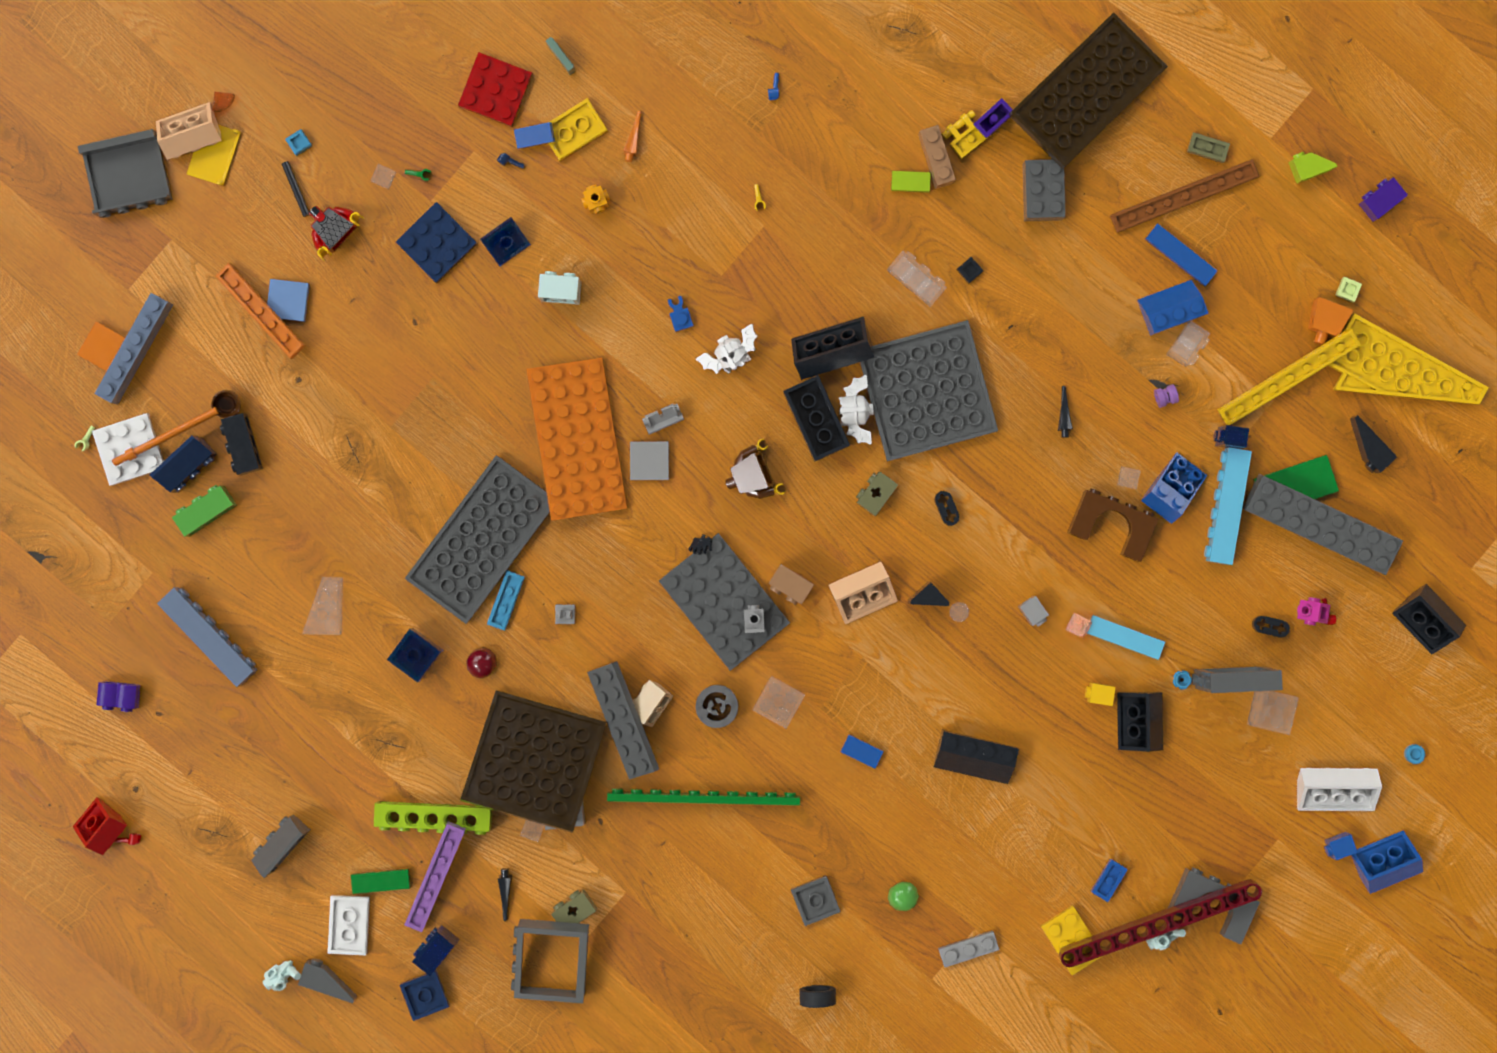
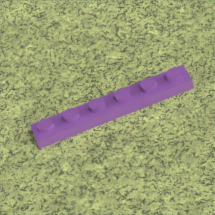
(435, 876)

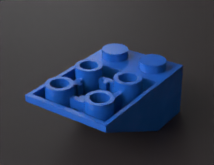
(1174, 488)

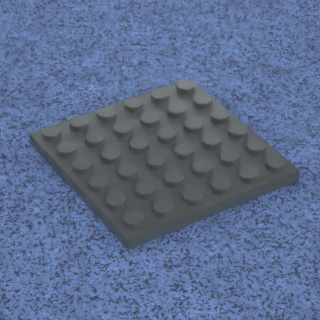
(928, 391)

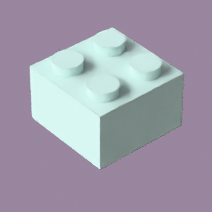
(559, 289)

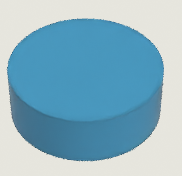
(1414, 754)

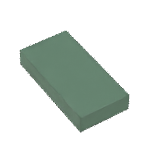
(560, 55)

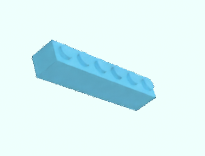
(1228, 506)

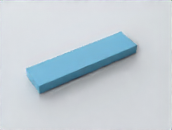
(1126, 637)

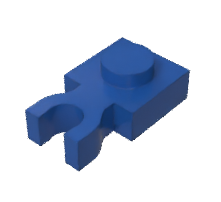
(680, 317)

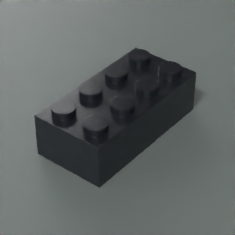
(816, 418)

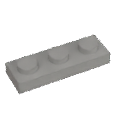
(968, 948)

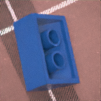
(1172, 307)
(1387, 862)

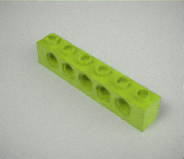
(383, 820)

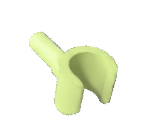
(85, 439)

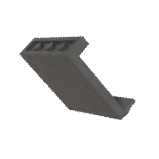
(126, 173)

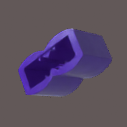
(118, 695)

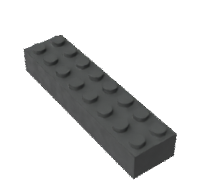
(1322, 524)

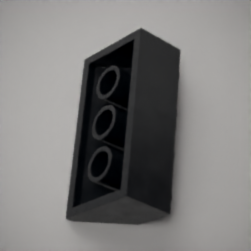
(832, 348)
(975, 757)

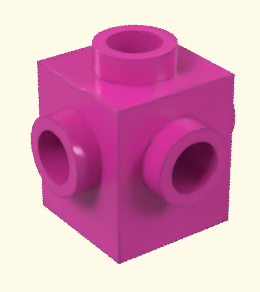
(1313, 611)

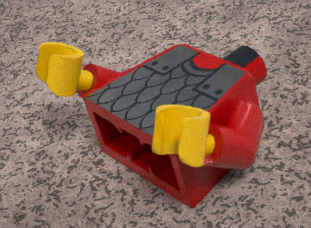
(332, 228)

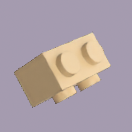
(651, 702)

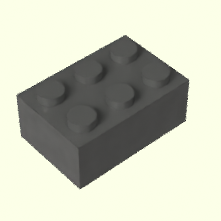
(1043, 191)

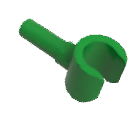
(418, 174)

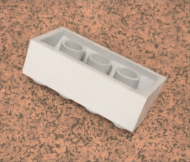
(1338, 789)

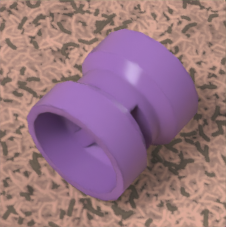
(1166, 396)

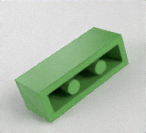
(203, 510)

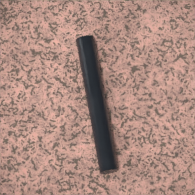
(295, 188)

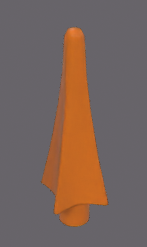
(631, 146)

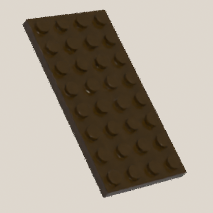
(1088, 90)

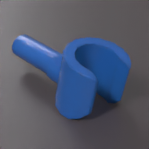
(773, 93)

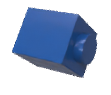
(1340, 846)

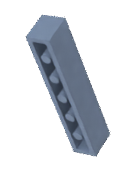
(133, 349)
(207, 636)

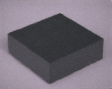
(969, 270)

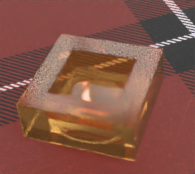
(1078, 625)

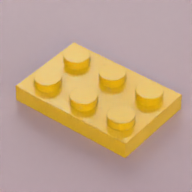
(1066, 929)

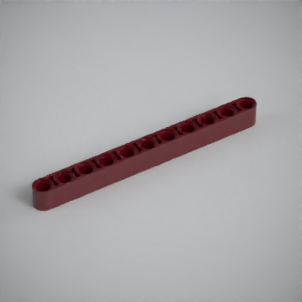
(1169, 923)

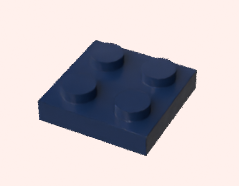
(424, 995)

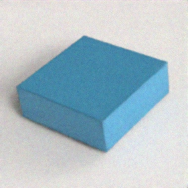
(298, 142)

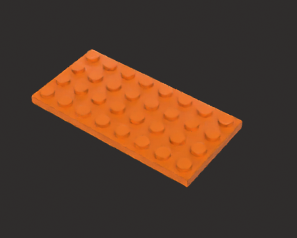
(576, 439)

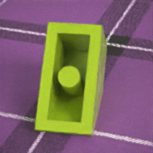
(1309, 165)

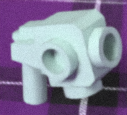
(1163, 941)
(277, 976)

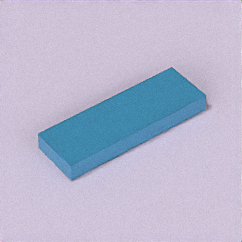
(505, 600)

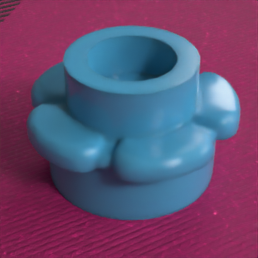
(1187, 679)

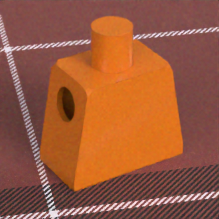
(1327, 319)

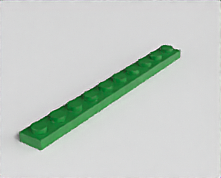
(695, 796)

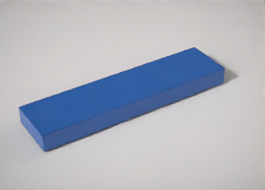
(1181, 255)

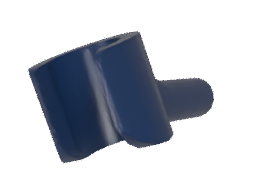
(504, 159)

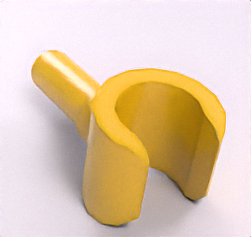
(758, 197)

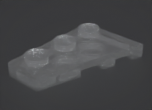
(326, 610)

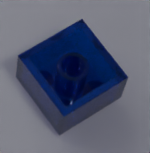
(415, 655)
(438, 946)

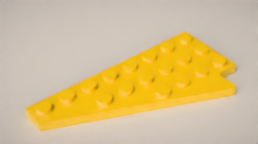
(1399, 369)

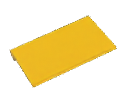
(213, 161)

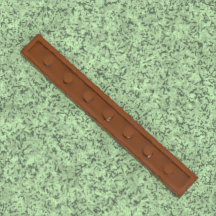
(1184, 196)

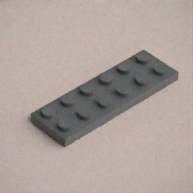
(623, 720)

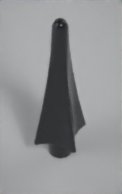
(1064, 420)
(504, 885)

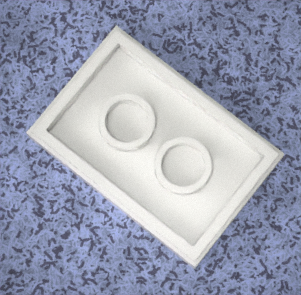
(348, 925)

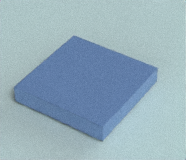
(288, 299)

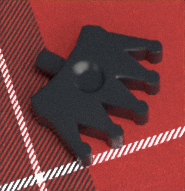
(701, 544)

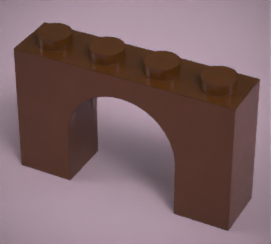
(1139, 524)

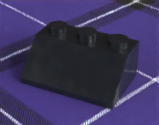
(1429, 619)
(1140, 721)

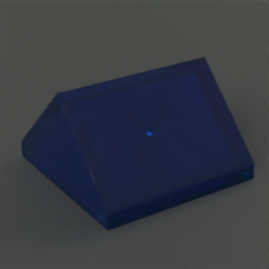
(505, 241)

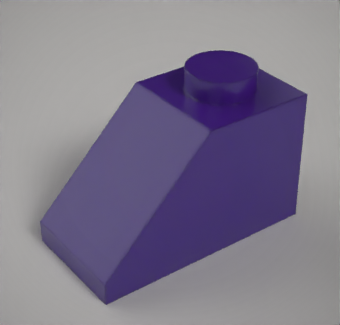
(993, 118)

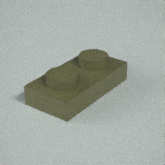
(1208, 147)

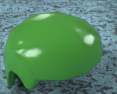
(903, 896)

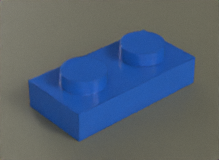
(1109, 880)

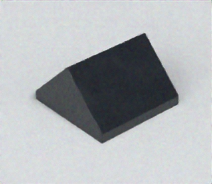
(928, 595)

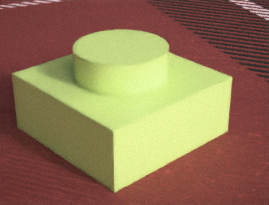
(1348, 289)

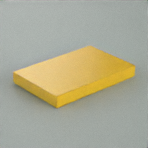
(576, 129)

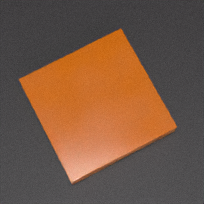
(101, 346)

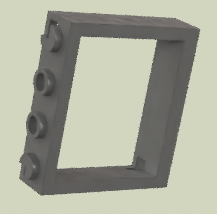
(1237, 679)
(558, 929)

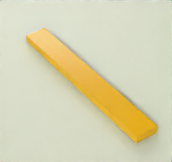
(1289, 377)

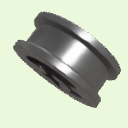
(703, 712)

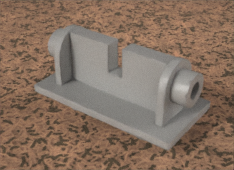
(670, 415)

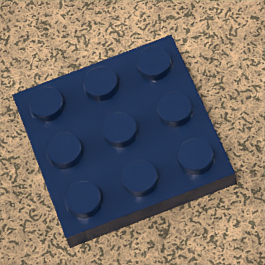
(436, 242)

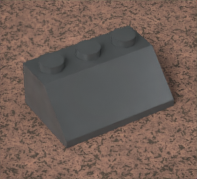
(279, 845)

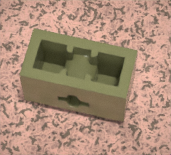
(886, 488)
(578, 899)

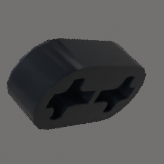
(942, 510)
(1271, 621)

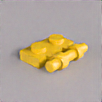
(967, 140)

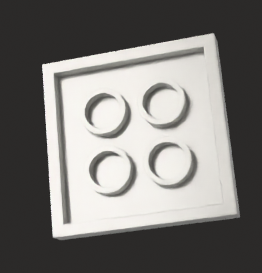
(117, 438)

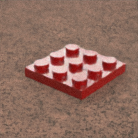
(495, 89)

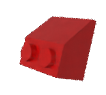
(99, 826)

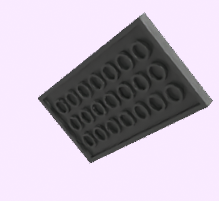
(480, 540)

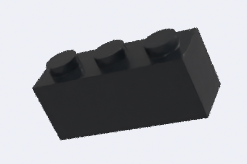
(241, 444)

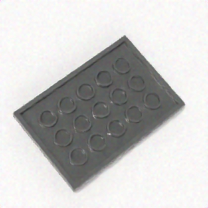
(713, 596)

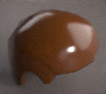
(227, 403)

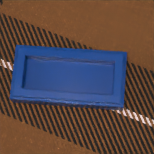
(534, 135)
(861, 751)

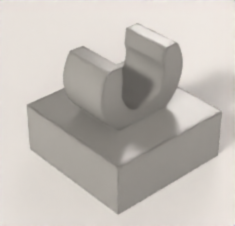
(564, 614)

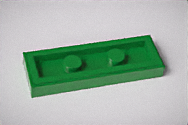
(380, 881)

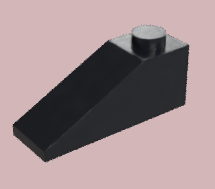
(1371, 447)

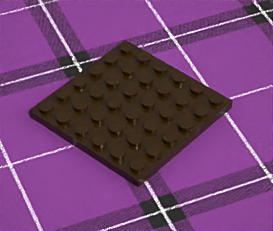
(533, 761)

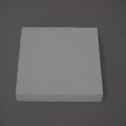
(649, 460)

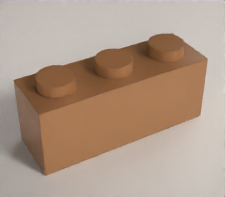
(936, 157)

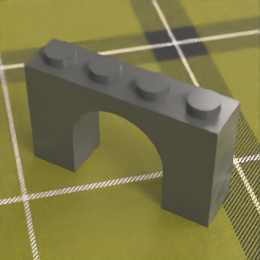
(1194, 885)

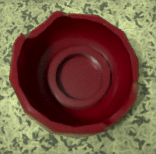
(481, 662)

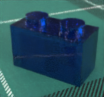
(1231, 437)

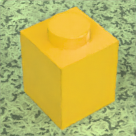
(1100, 694)

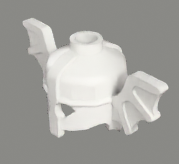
(730, 352)
(856, 410)

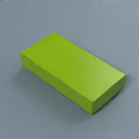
(910, 181)

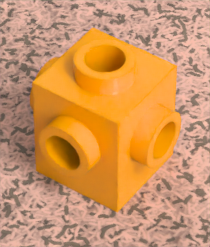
(595, 206)

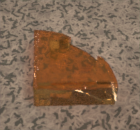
(222, 101)

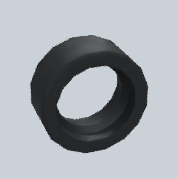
(817, 996)

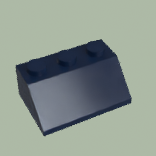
(184, 464)

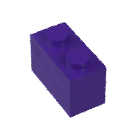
(1383, 199)

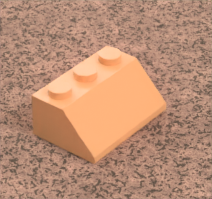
(188, 131)
(863, 592)

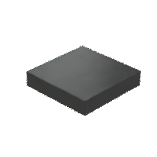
(815, 900)

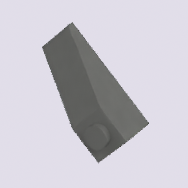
(323, 980)

